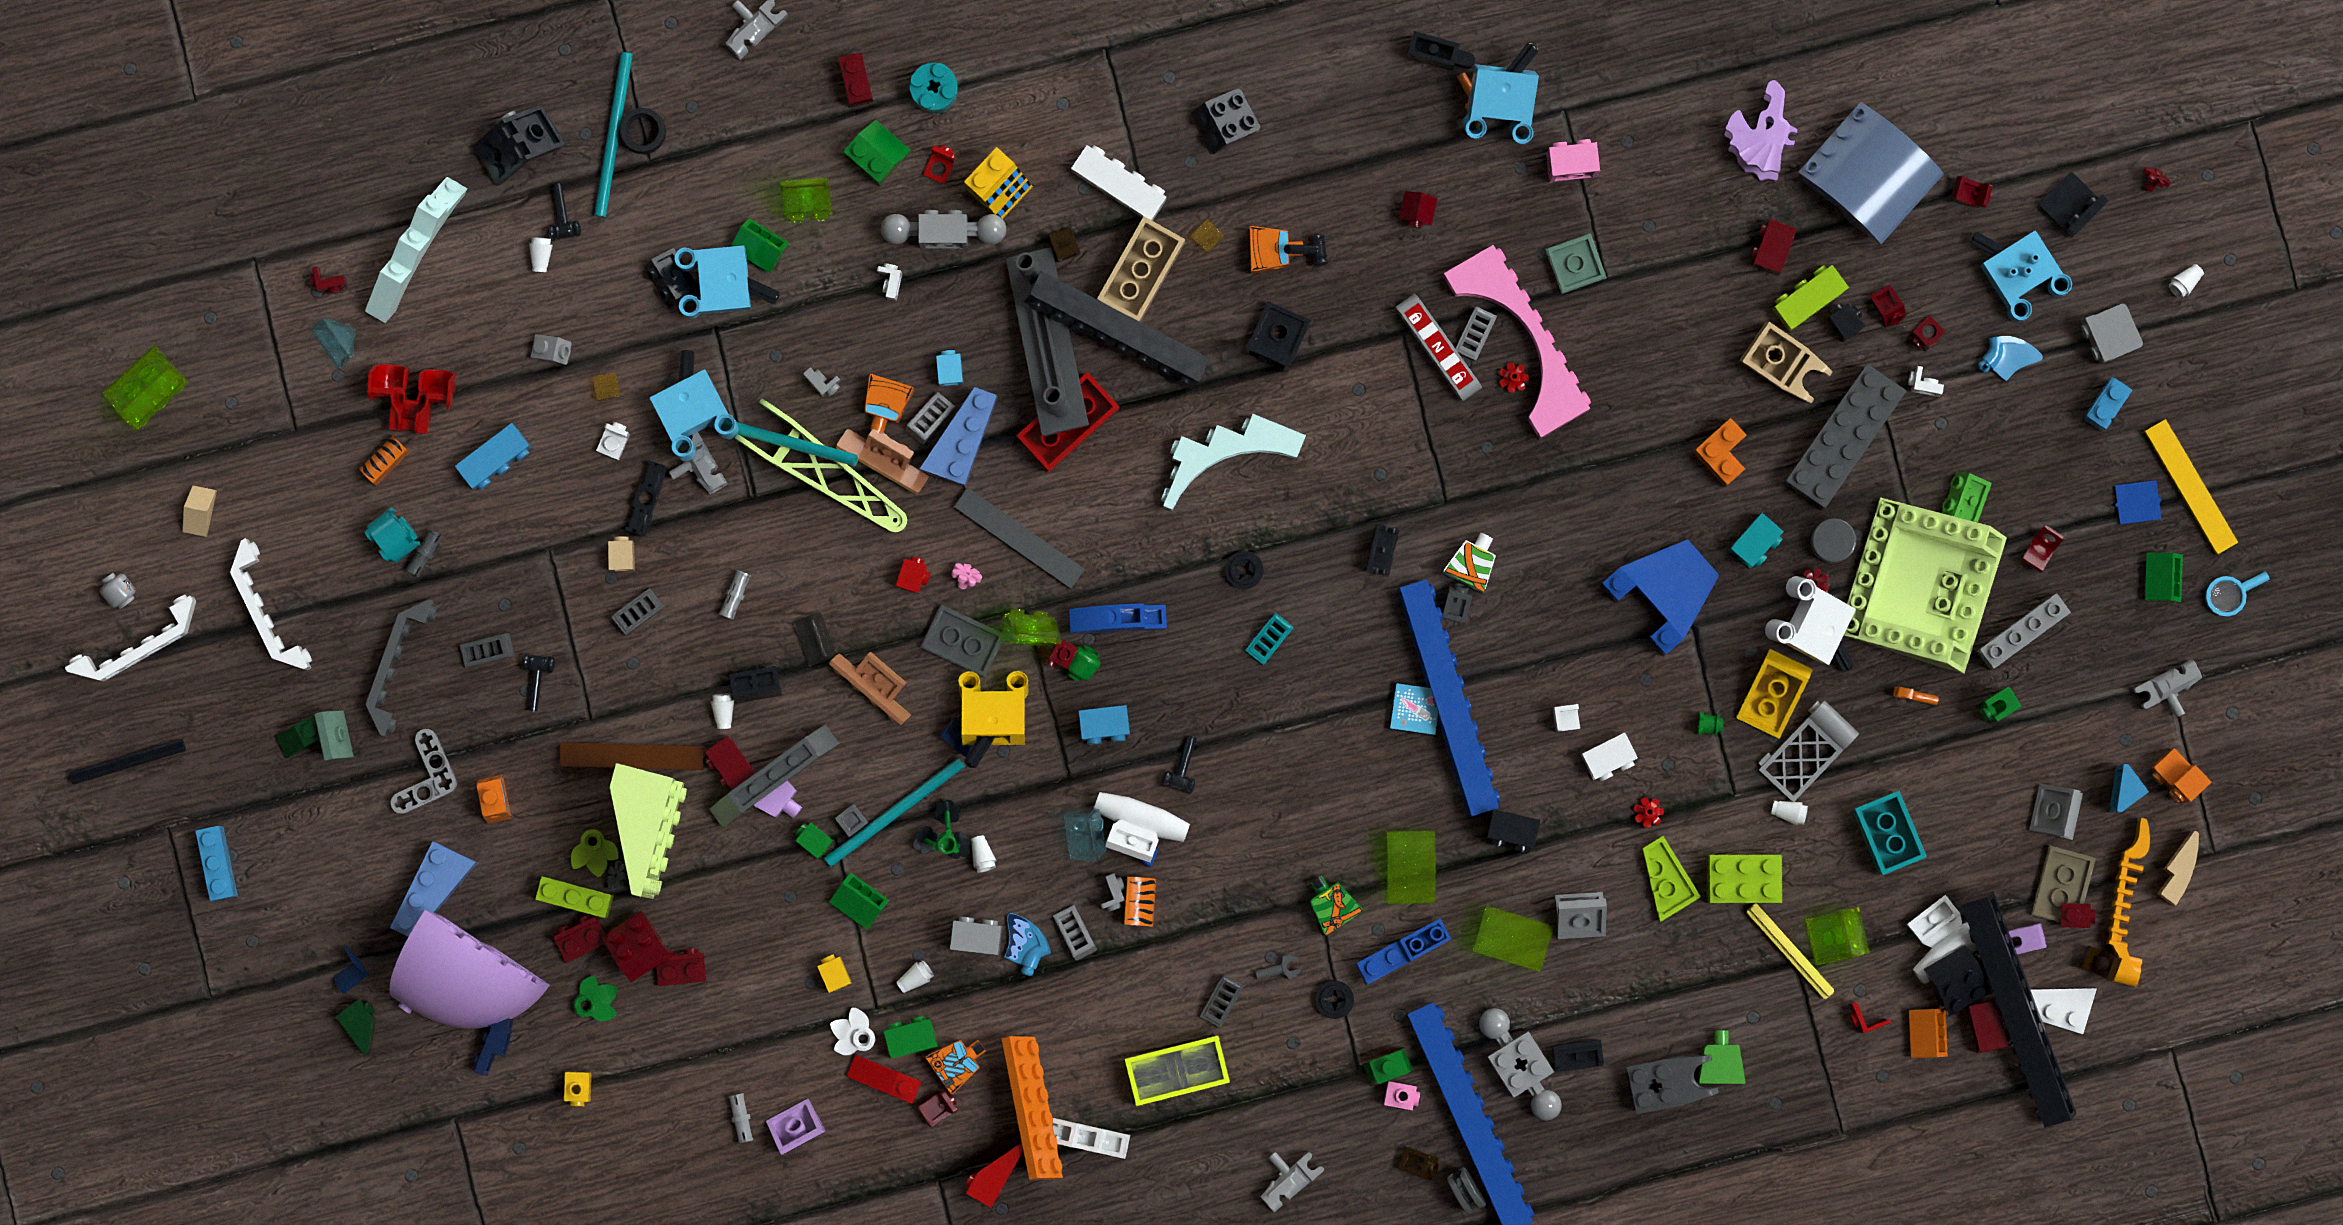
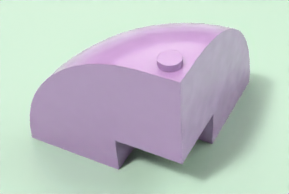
(459, 978)

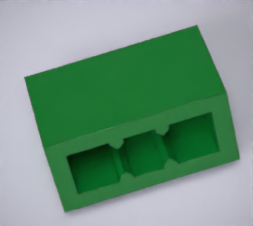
(761, 245)
(2163, 577)
(859, 901)

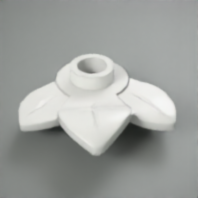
(849, 1031)

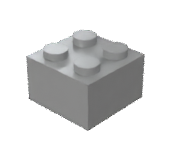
(976, 937)

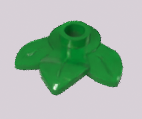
(599, 998)

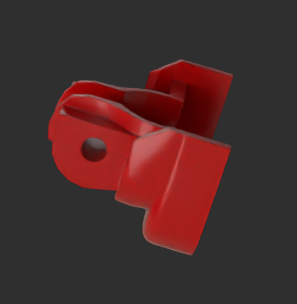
(408, 414)

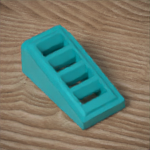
(1282, 623)

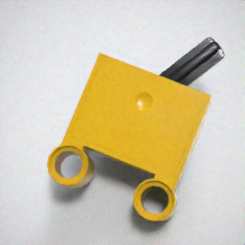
(992, 715)

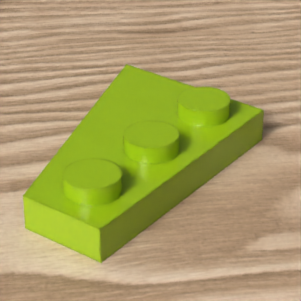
(1668, 879)

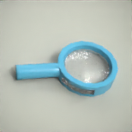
(2228, 595)

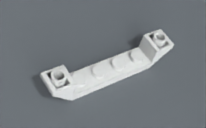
(245, 557)
(182, 611)

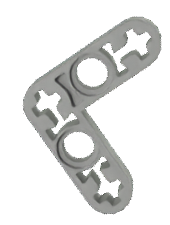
(432, 783)

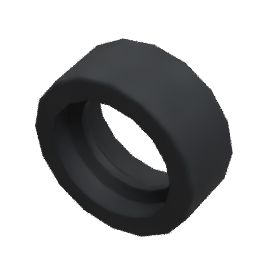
(638, 113)

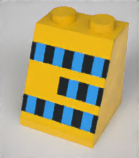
(998, 184)

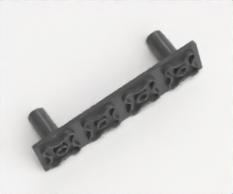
(1047, 350)

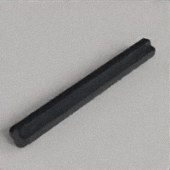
(127, 761)

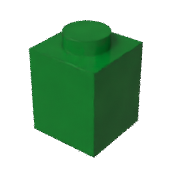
(813, 839)

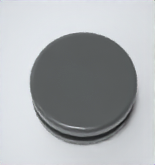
(1833, 541)
(1465, 1190)

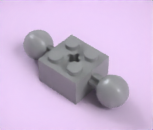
(943, 230)
(1495, 1025)

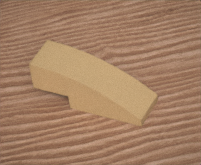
(2180, 869)

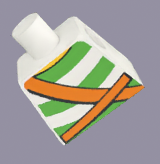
(1472, 563)

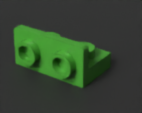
(1966, 496)

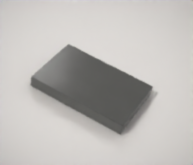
(962, 641)

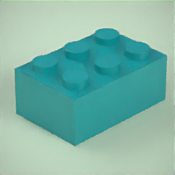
(1889, 833)

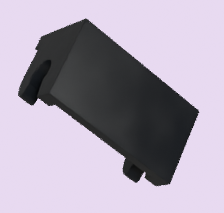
(1382, 550)
(755, 684)
(1577, 1055)

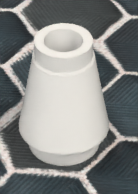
(540, 253)
(2185, 281)
(723, 709)
(1790, 811)
(982, 855)
(916, 976)

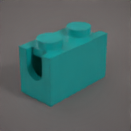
(1756, 541)

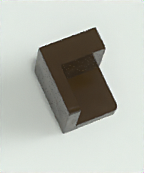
(1064, 244)

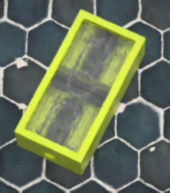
(1177, 1070)

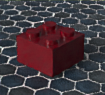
(636, 946)

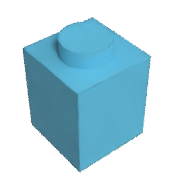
(949, 368)

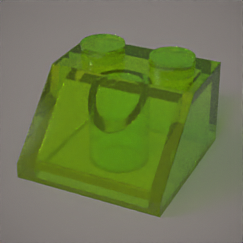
(1837, 936)

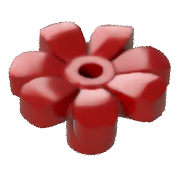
(1511, 382)
(1643, 812)

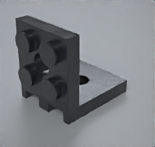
(517, 142)
(1273, 350)

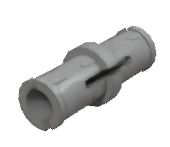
(734, 594)
(740, 1118)

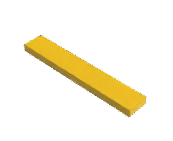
(2191, 487)

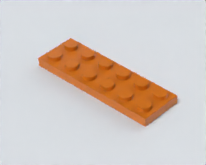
(1032, 1108)

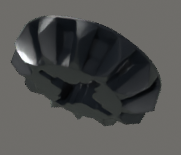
(1240, 559)
(1342, 991)

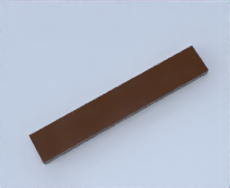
(632, 755)

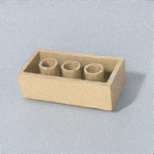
(1141, 269)

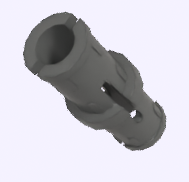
(424, 552)

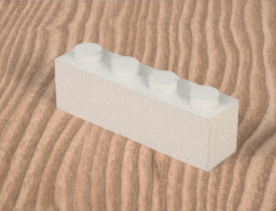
(1118, 183)

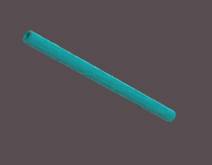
(613, 134)
(793, 443)
(894, 812)

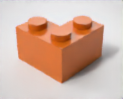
(1715, 452)
(2179, 776)

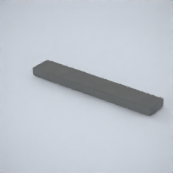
(1019, 538)

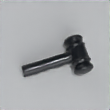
(564, 228)
(1315, 248)
(538, 665)
(1179, 781)

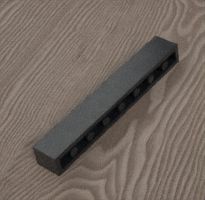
(1116, 330)

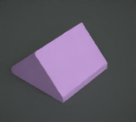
(795, 1126)

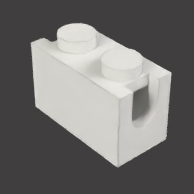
(1609, 756)

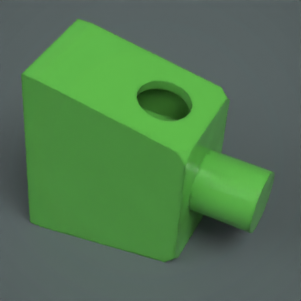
(1725, 1064)

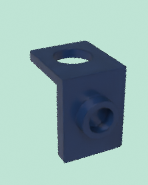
(953, 735)
(352, 974)

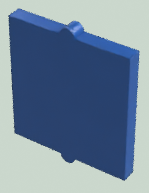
(2138, 502)

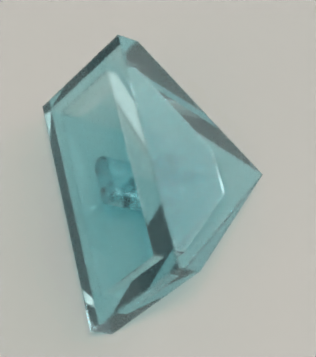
(336, 340)

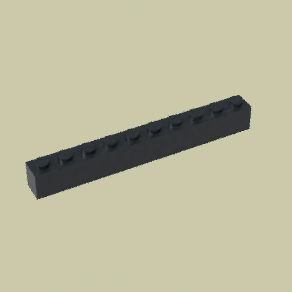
(2018, 1009)

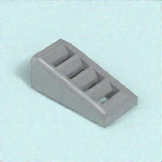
(1485, 315)
(916, 433)
(1083, 951)

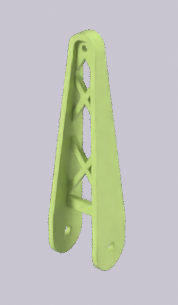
(884, 521)

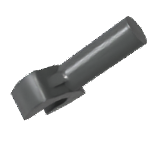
(1279, 969)

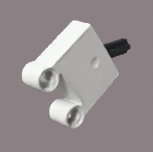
(1816, 624)

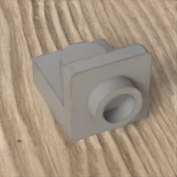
(817, 381)

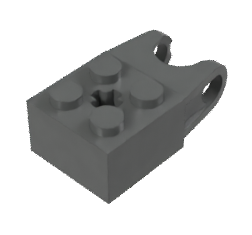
(1677, 1083)

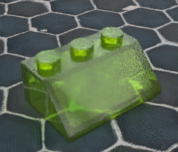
(145, 388)

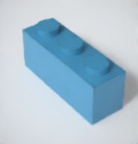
(493, 457)
(216, 863)

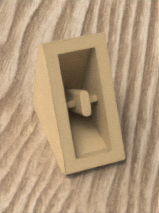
(198, 511)

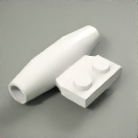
(1138, 825)
(1941, 930)

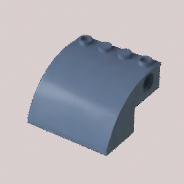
(1871, 172)

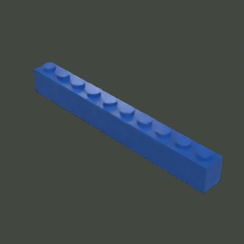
(1453, 709)
(1469, 1117)

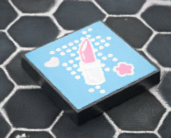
(1413, 710)

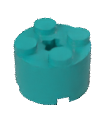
(940, 76)
(392, 536)

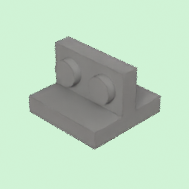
(2056, 811)
(1581, 915)

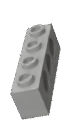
(2023, 631)

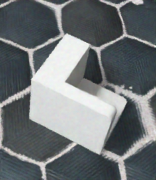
(1566, 718)

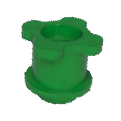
(1709, 724)

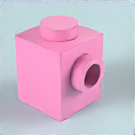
(1401, 1095)

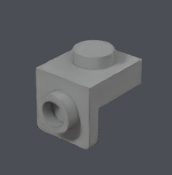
(551, 349)
(1116, 886)

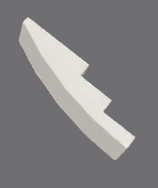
(1091, 1138)

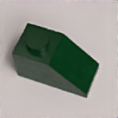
(299, 737)
(359, 1024)

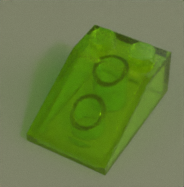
(807, 199)
(1030, 629)
(1411, 867)
(1512, 938)

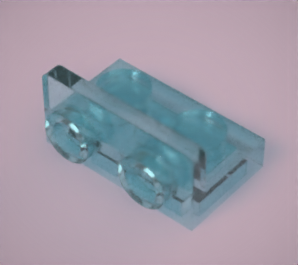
(1085, 835)

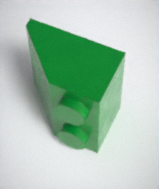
(876, 152)

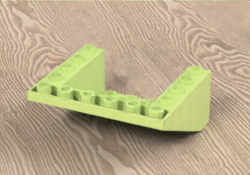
(1923, 584)
(645, 818)

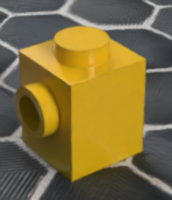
(834, 973)
(577, 1088)

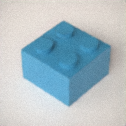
(1104, 724)

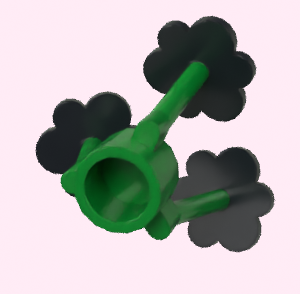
(946, 841)

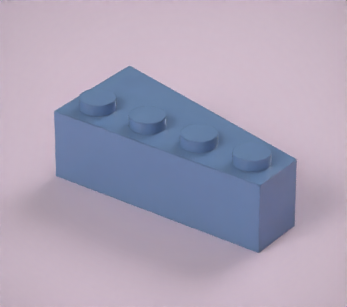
(959, 445)
(433, 885)

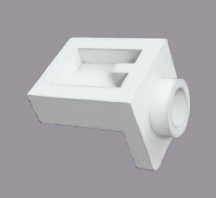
(891, 285)
(1927, 387)
(613, 440)

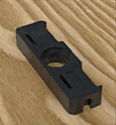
(652, 483)

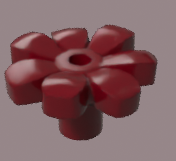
(2155, 178)
(1817, 578)

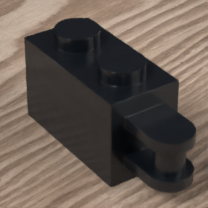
(1439, 52)

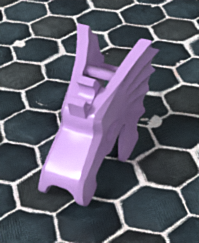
(1761, 149)

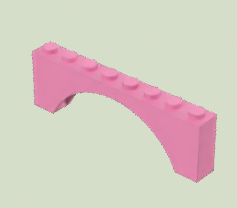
(1489, 279)

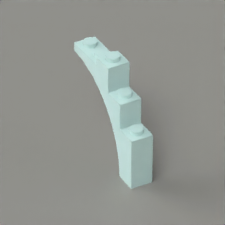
(411, 248)
(1195, 458)

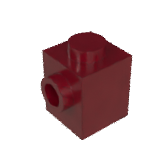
(1417, 209)

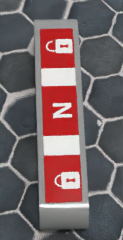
(1438, 347)

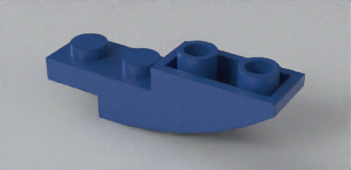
(1117, 618)
(1403, 951)

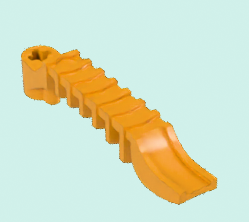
(2130, 966)

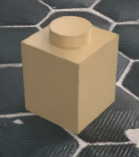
(621, 554)

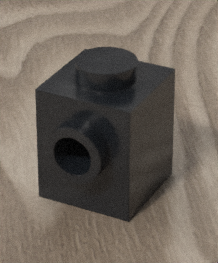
(1845, 321)

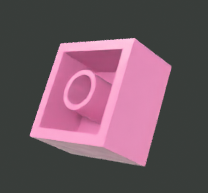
(1573, 161)

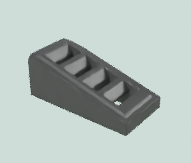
(632, 605)
(506, 646)
(1231, 983)

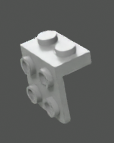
(2111, 333)

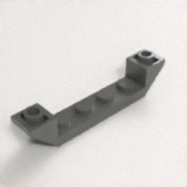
(422, 613)
(773, 775)

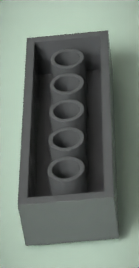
(1844, 437)

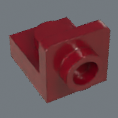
(1888, 306)

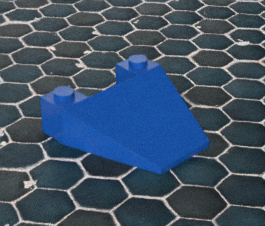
(1673, 583)

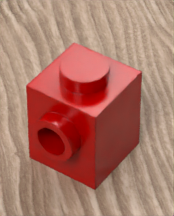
(913, 575)

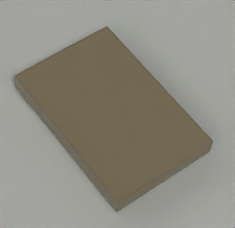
(2062, 880)

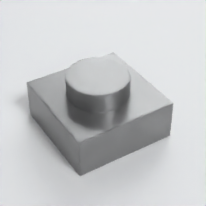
(851, 820)

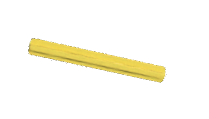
(1790, 951)

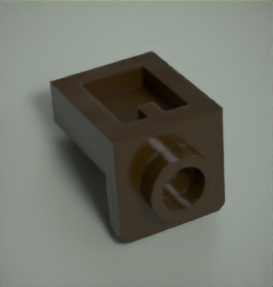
(2100, 962)
(1418, 1163)

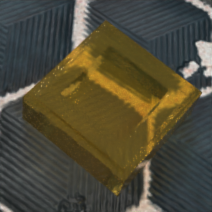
(1207, 236)
(606, 386)

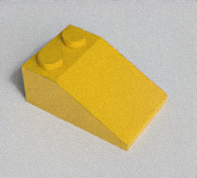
(1774, 693)

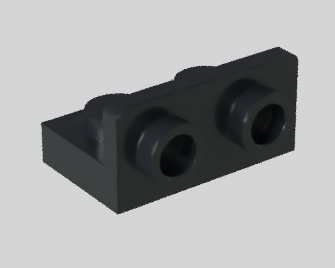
(669, 278)

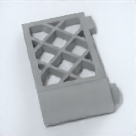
(1830, 727)

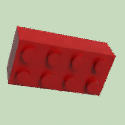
(1057, 447)

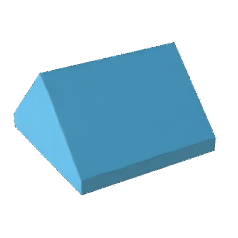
(2126, 789)

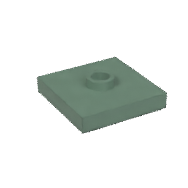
(1576, 263)
(333, 735)

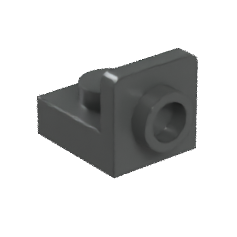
(1458, 602)

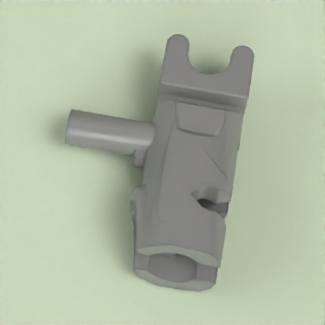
(754, 27)
(702, 465)
(2168, 685)
(1290, 1180)

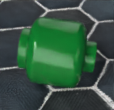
(1084, 663)

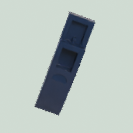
(496, 1043)

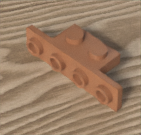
(885, 457)
(876, 682)

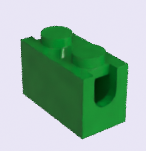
(2004, 703)
(911, 1037)

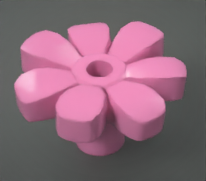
(966, 575)

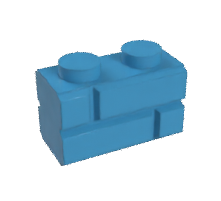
(2107, 404)

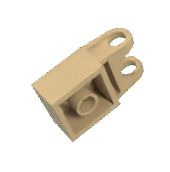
(1791, 364)

